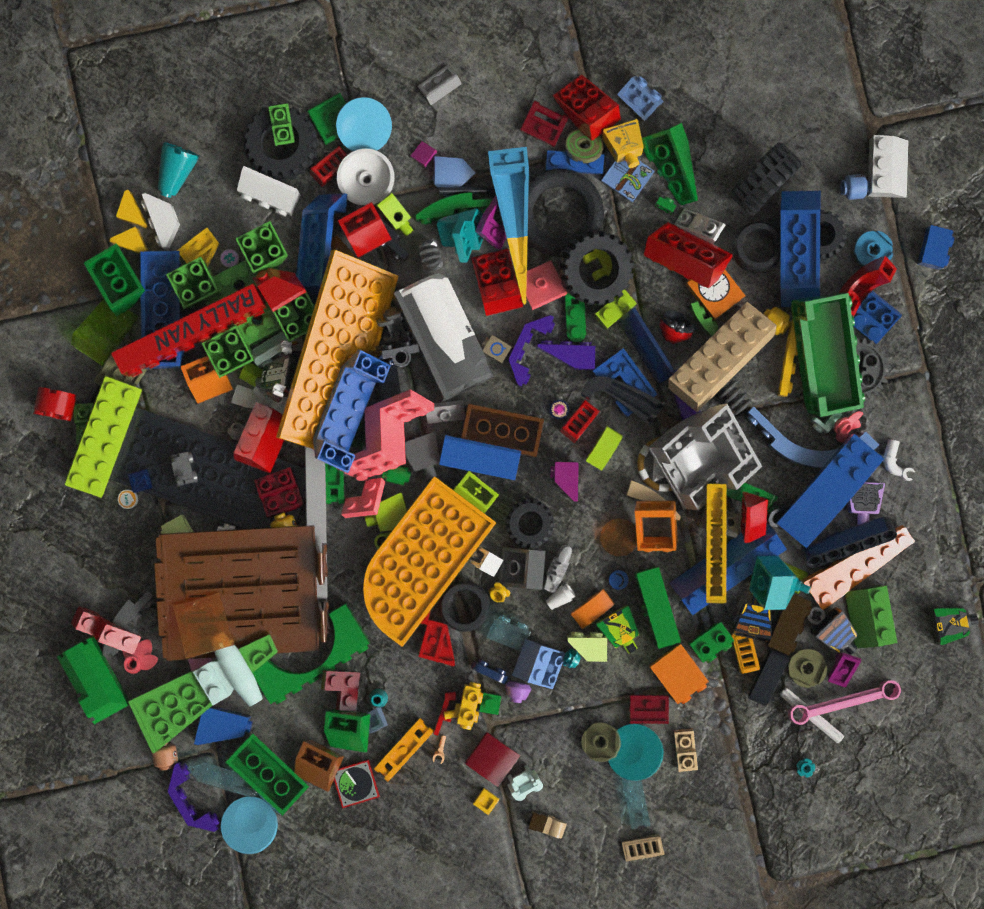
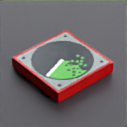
(356, 783)

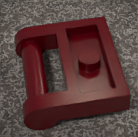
(542, 129)

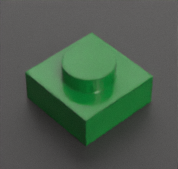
(665, 204)
(490, 703)

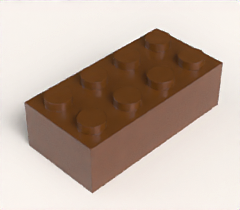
(503, 429)

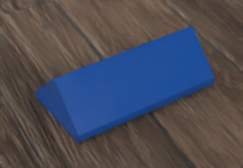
(480, 457)

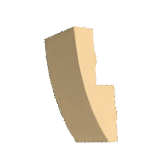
(685, 750)

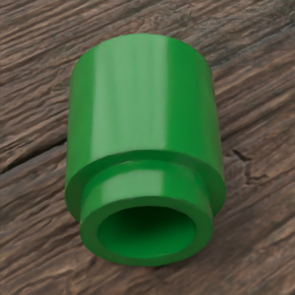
(397, 476)

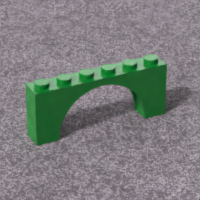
(348, 639)

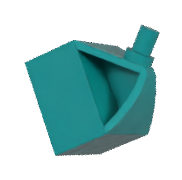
(774, 583)

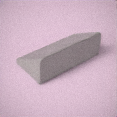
(439, 84)

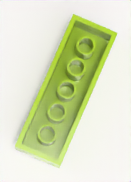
(103, 436)

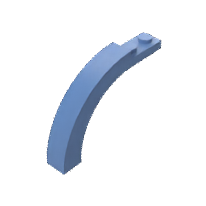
(793, 452)

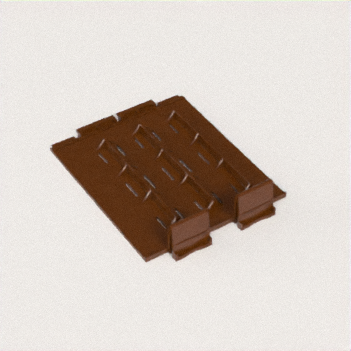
(268, 600)

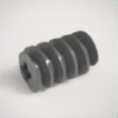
(734, 397)

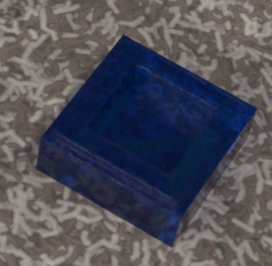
(140, 481)

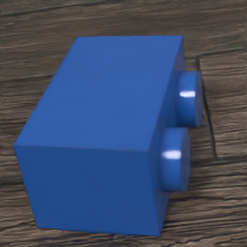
(936, 247)

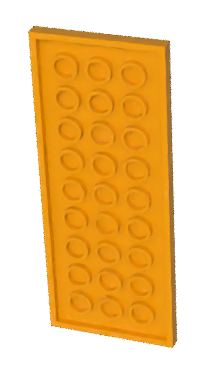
(342, 323)

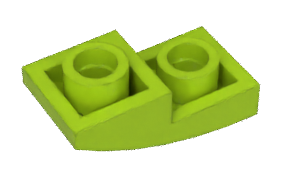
(604, 448)

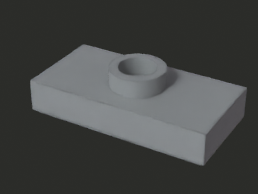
(446, 412)

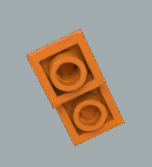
(592, 609)

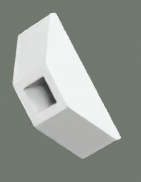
(162, 219)
(700, 225)

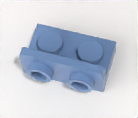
(640, 97)

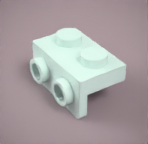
(268, 350)

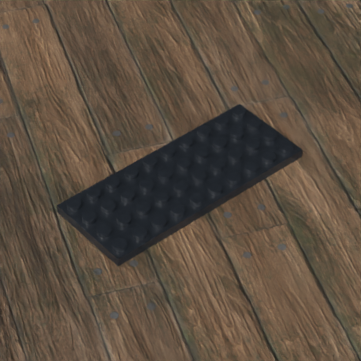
(223, 485)

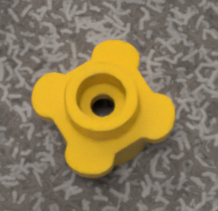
(499, 592)

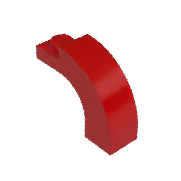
(868, 278)

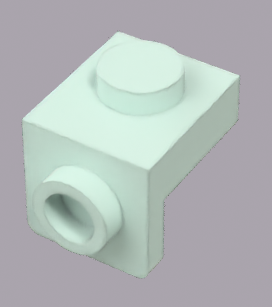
(827, 425)

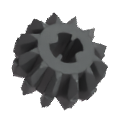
(430, 255)

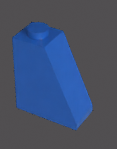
(220, 725)

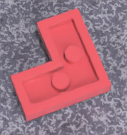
(367, 503)

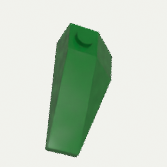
(672, 157)

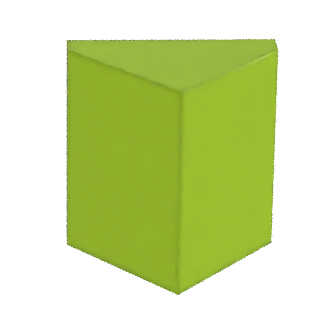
(250, 373)

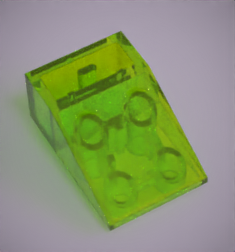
(102, 332)

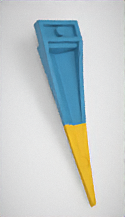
(511, 183)

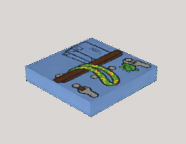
(626, 180)

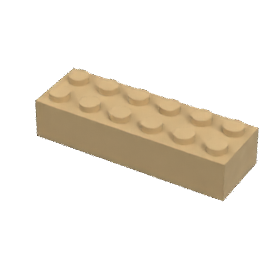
(722, 356)

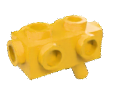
(466, 710)

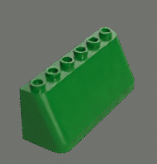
(827, 354)

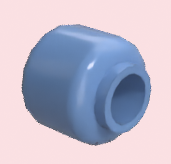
(855, 186)

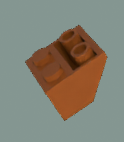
(317, 764)

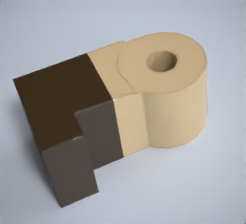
(547, 824)

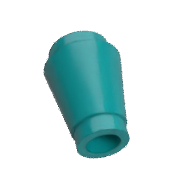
(380, 693)

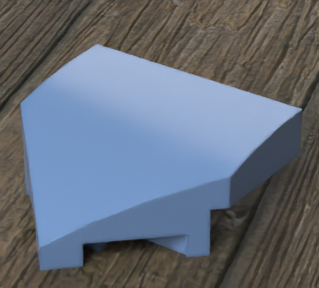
(451, 172)

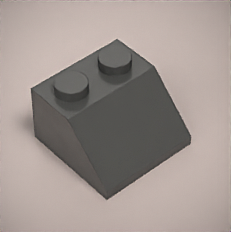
(522, 568)

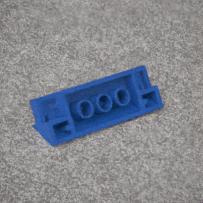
(739, 565)

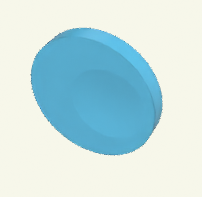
(363, 124)
(249, 825)

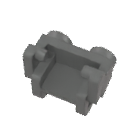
(395, 326)
(182, 469)

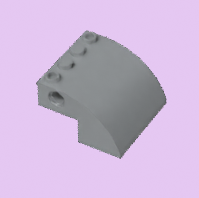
(704, 452)

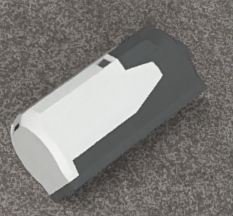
(443, 336)

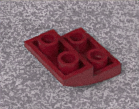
(279, 492)
(492, 759)

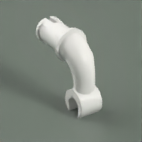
(890, 460)

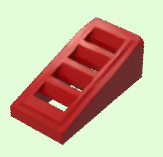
(314, 171)
(569, 433)

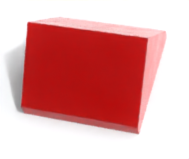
(753, 516)

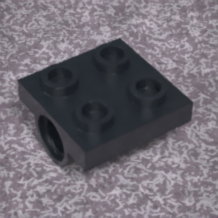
(396, 354)

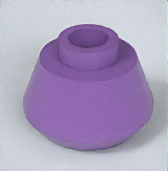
(517, 691)

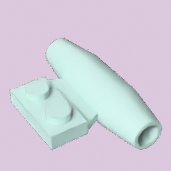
(225, 675)

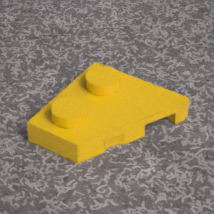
(202, 245)

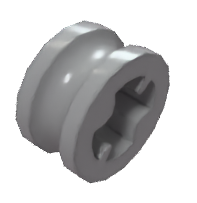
(821, 615)

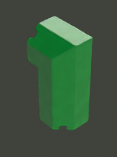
(94, 680)

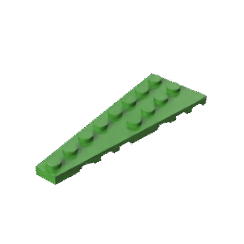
(178, 703)

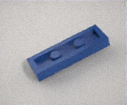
(561, 160)

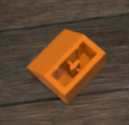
(204, 380)

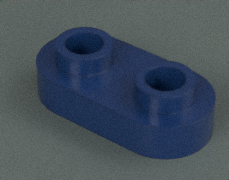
(497, 674)

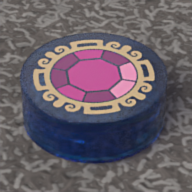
(559, 409)

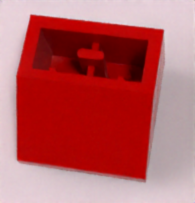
(364, 229)

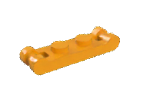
(403, 749)

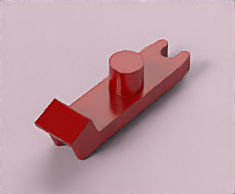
(448, 696)

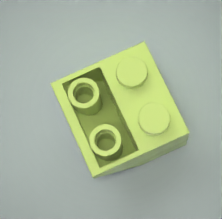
(591, 647)

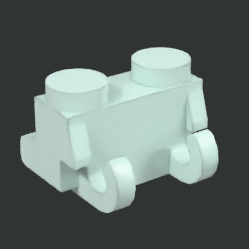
(524, 783)

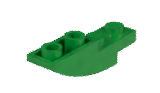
(449, 205)

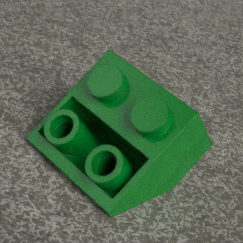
(347, 729)

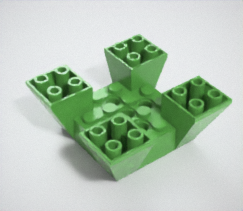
(199, 287)

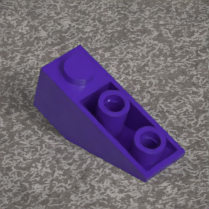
(575, 356)

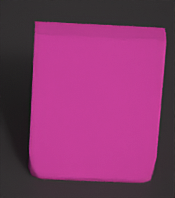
(424, 154)

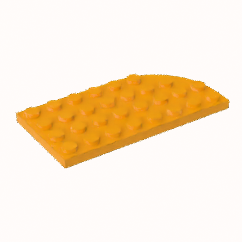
(422, 559)

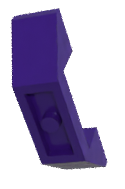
(541, 326)
(208, 820)

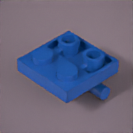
(875, 317)

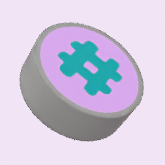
(229, 258)

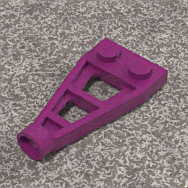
(489, 228)

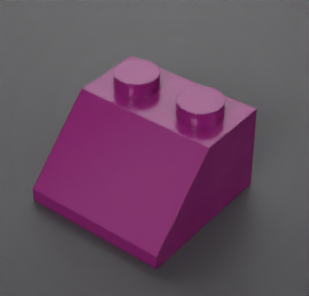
(566, 478)

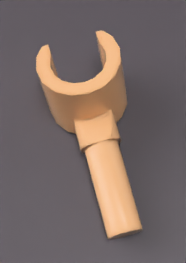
(440, 750)

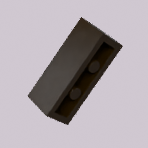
(789, 624)

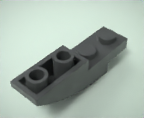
(130, 613)

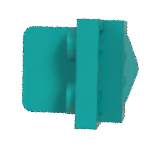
(461, 233)

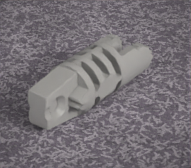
(557, 568)

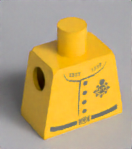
(624, 142)

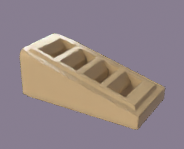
(652, 853)

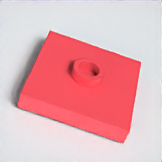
(543, 285)

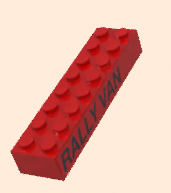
(189, 331)

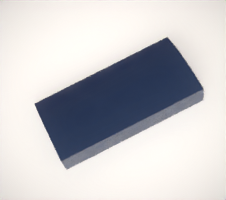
(646, 346)

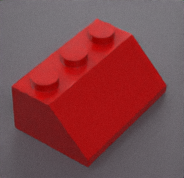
(258, 441)

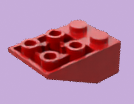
(588, 107)
(497, 282)

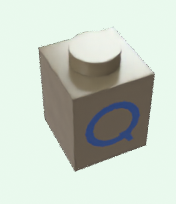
(496, 349)

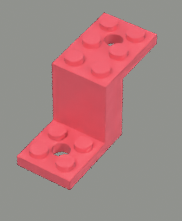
(386, 433)

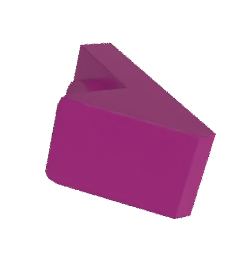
(843, 669)

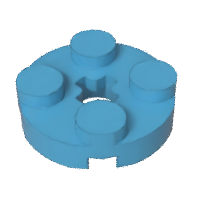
(872, 239)

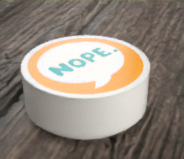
(127, 499)

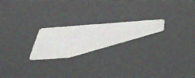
(246, 397)

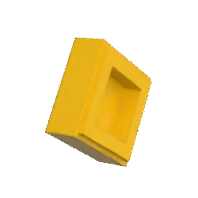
(486, 801)

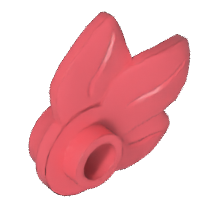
(846, 424)
(142, 656)

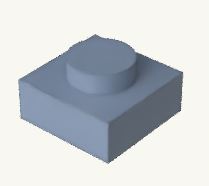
(377, 720)

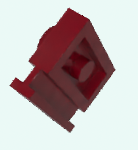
(649, 709)

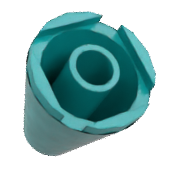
(174, 168)

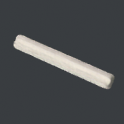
(819, 721)

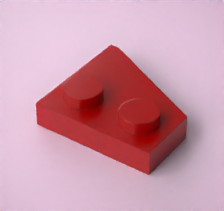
(437, 644)

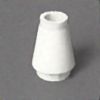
(561, 596)

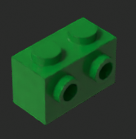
(711, 642)

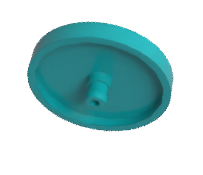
(639, 753)

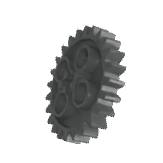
(876, 371)

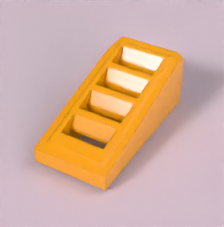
(740, 661)

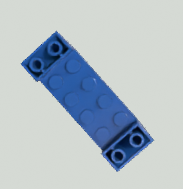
(316, 240)
(800, 245)
(346, 409)

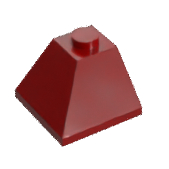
(278, 287)

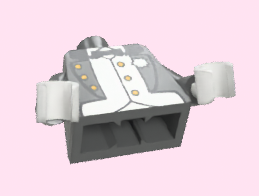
(279, 374)

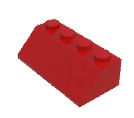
(687, 254)

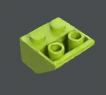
(476, 492)

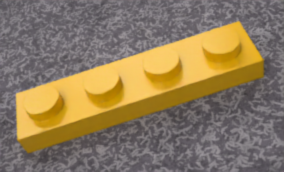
(788, 366)

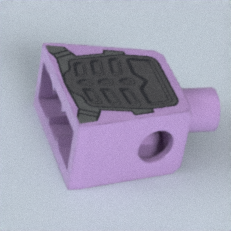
(866, 501)

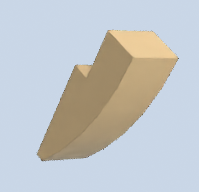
(643, 493)

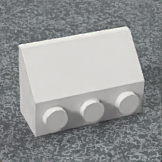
(888, 166)
(267, 192)

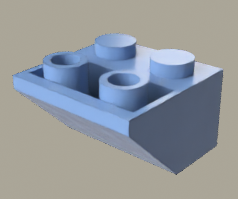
(538, 664)

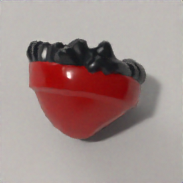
(675, 327)

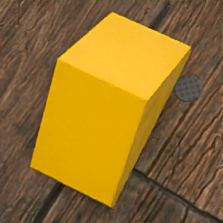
(130, 211)
(130, 240)

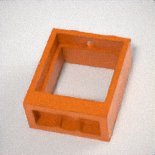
(656, 509)

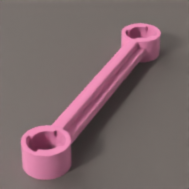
(844, 702)

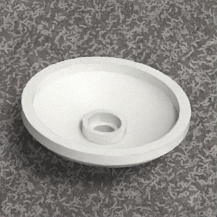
(365, 164)

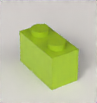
(615, 310)

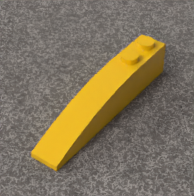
(716, 543)

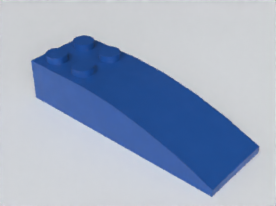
(159, 301)
(830, 490)

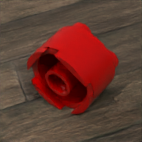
(54, 404)

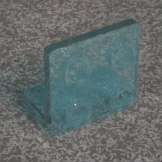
(508, 633)

